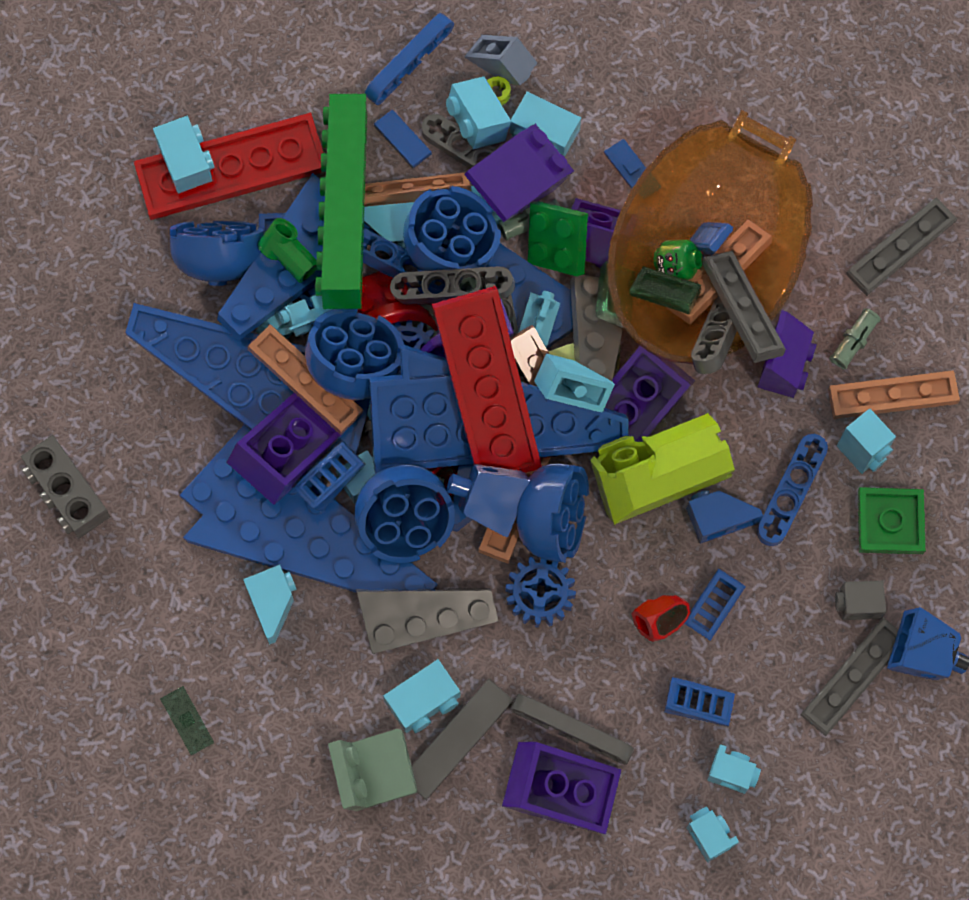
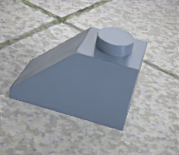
(502, 58)

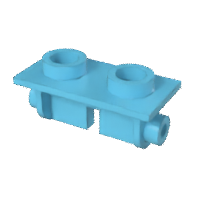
(540, 313)
(300, 317)

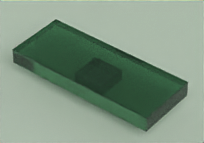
(187, 720)

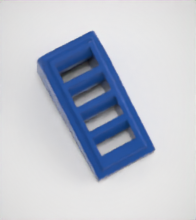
(710, 237)
(313, 477)
(731, 600)
(685, 711)

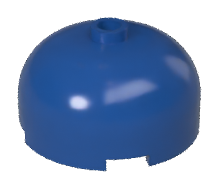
(450, 230)
(215, 253)
(349, 349)
(548, 506)
(401, 514)

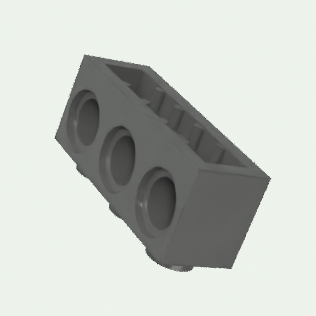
(59, 473)

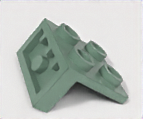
(372, 770)

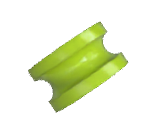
(502, 83)

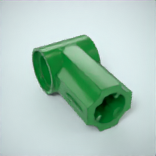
(281, 244)

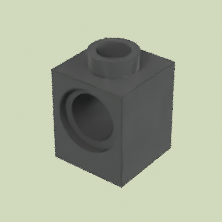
(861, 600)

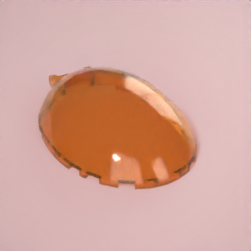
(714, 178)

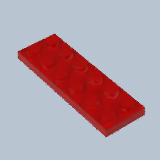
(242, 166)
(487, 380)

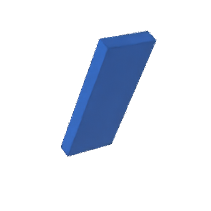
(402, 138)
(625, 162)

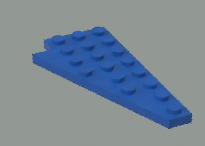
(220, 366)
(421, 424)
(288, 534)

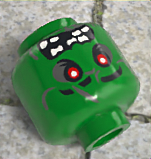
(678, 258)

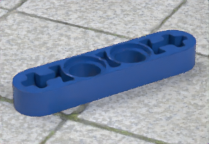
(409, 58)
(394, 265)
(795, 491)

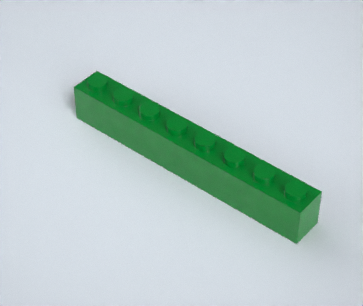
(344, 202)

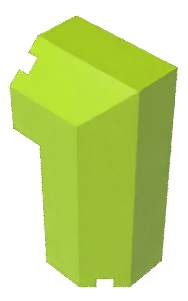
(661, 468)

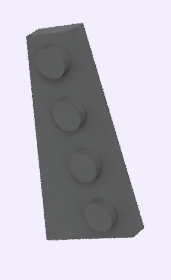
(594, 338)
(412, 616)

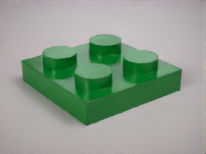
(557, 238)
(891, 520)

